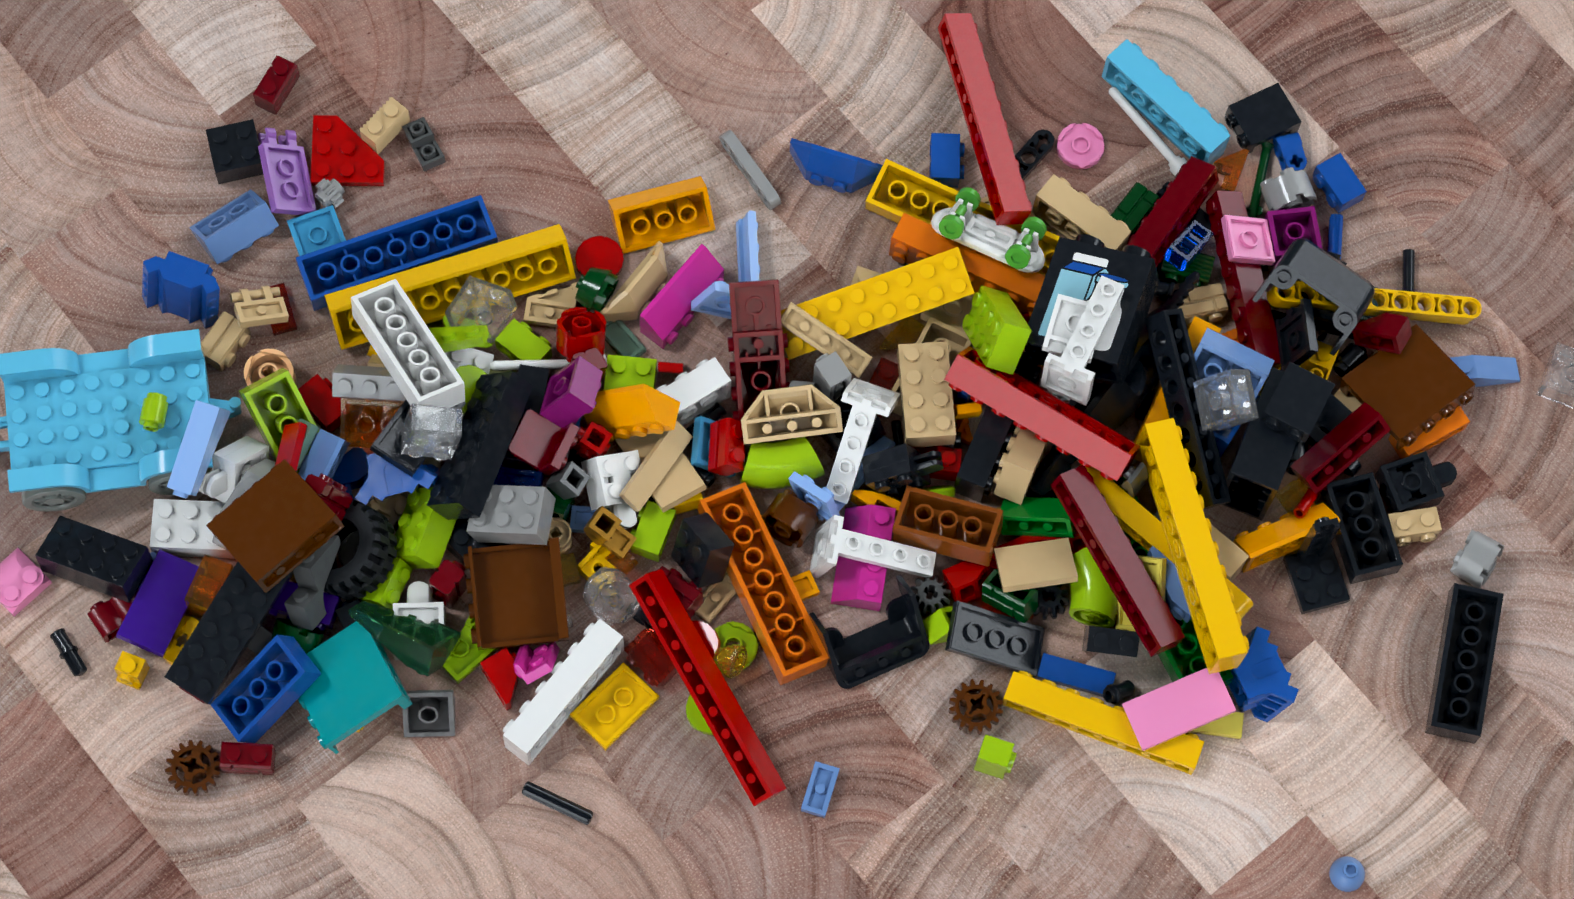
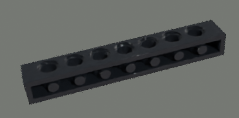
(1177, 373)

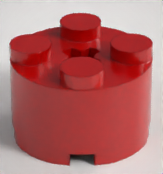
(580, 332)

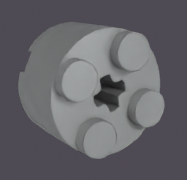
(1288, 190)
(1477, 559)

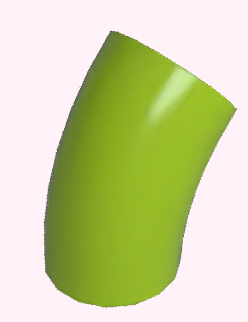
(772, 463)
(1091, 596)

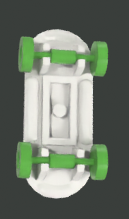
(986, 237)

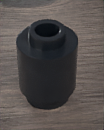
(1349, 359)

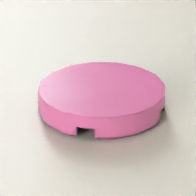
(1080, 146)

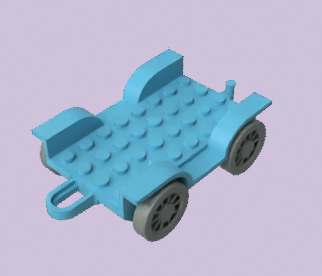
(80, 414)

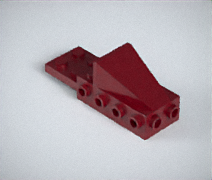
(756, 341)

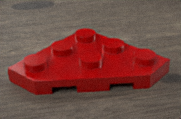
(343, 155)

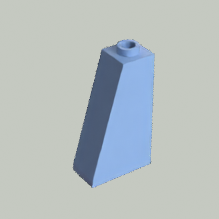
(197, 448)

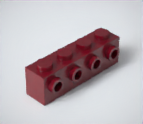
(1340, 448)

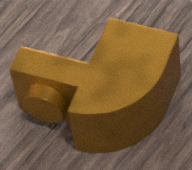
(606, 530)

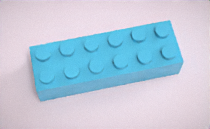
(1165, 103)

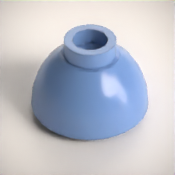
(1347, 874)

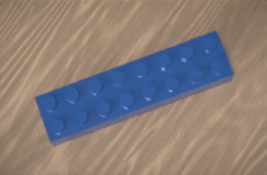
(396, 248)

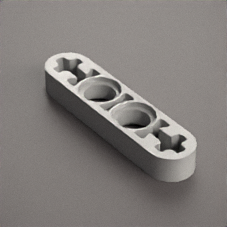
(750, 170)

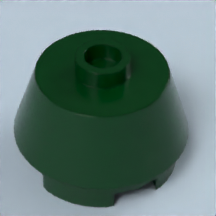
(596, 288)

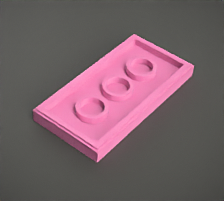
(1178, 708)

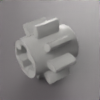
(329, 193)

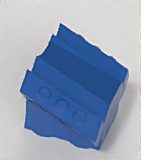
(181, 288)
(388, 480)
(1262, 679)

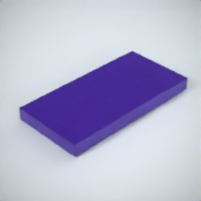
(158, 604)

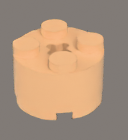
(265, 363)

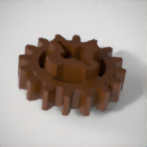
(984, 713)
(183, 764)

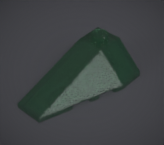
(412, 642)

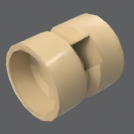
(561, 529)

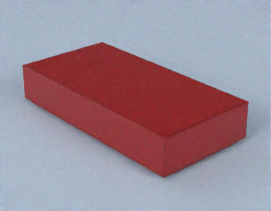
(671, 367)
(291, 444)

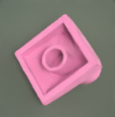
(20, 581)

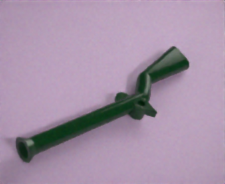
(1254, 209)

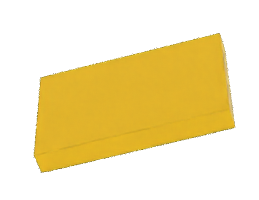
(614, 706)

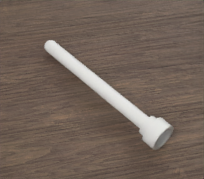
(1175, 162)
(514, 364)

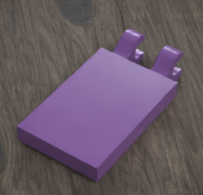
(285, 173)

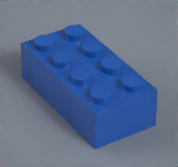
(265, 689)

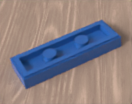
(1074, 674)

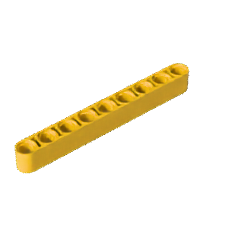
(1385, 300)
(1148, 529)

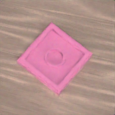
(1248, 240)

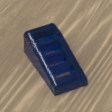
(1181, 258)

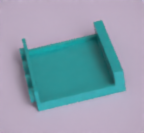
(353, 685)

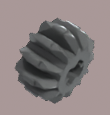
(939, 596)

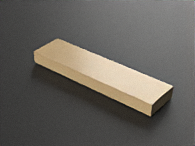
(824, 338)
(655, 467)

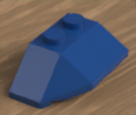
(832, 167)

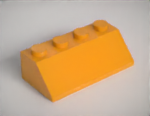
(661, 214)
(634, 411)
(1279, 538)

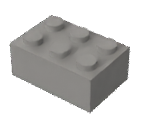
(514, 516)

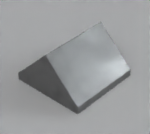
(430, 714)

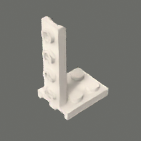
(1061, 327)
(1068, 374)
(866, 403)
(834, 542)

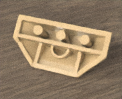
(639, 288)
(790, 414)

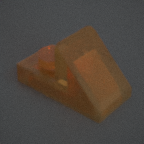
(1231, 167)

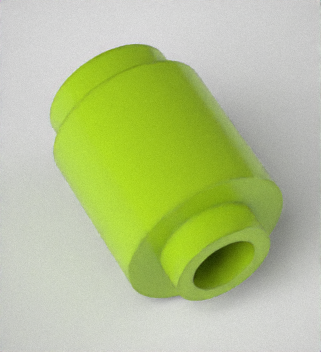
(153, 411)

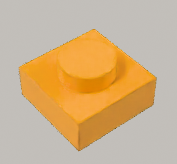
(805, 585)

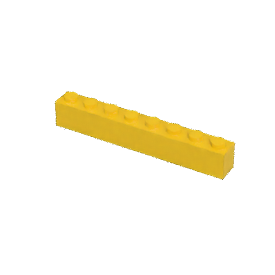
(1095, 720)

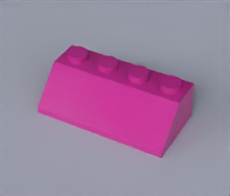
(672, 305)
(858, 582)

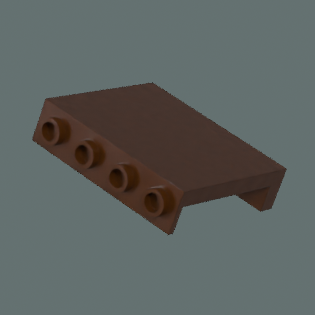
(1410, 387)
(275, 525)
(516, 595)

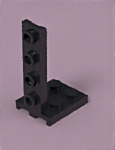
(1298, 332)
(1315, 569)

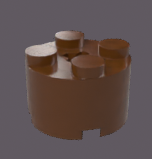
(790, 518)

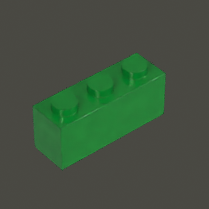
(1036, 518)

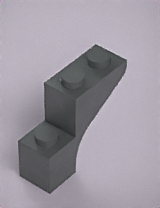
(571, 479)
(306, 602)

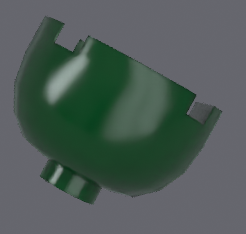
(306, 638)

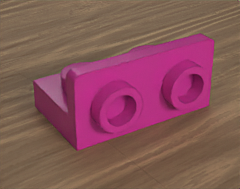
(537, 663)

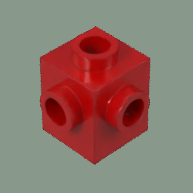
(598, 440)

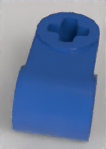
(1290, 151)

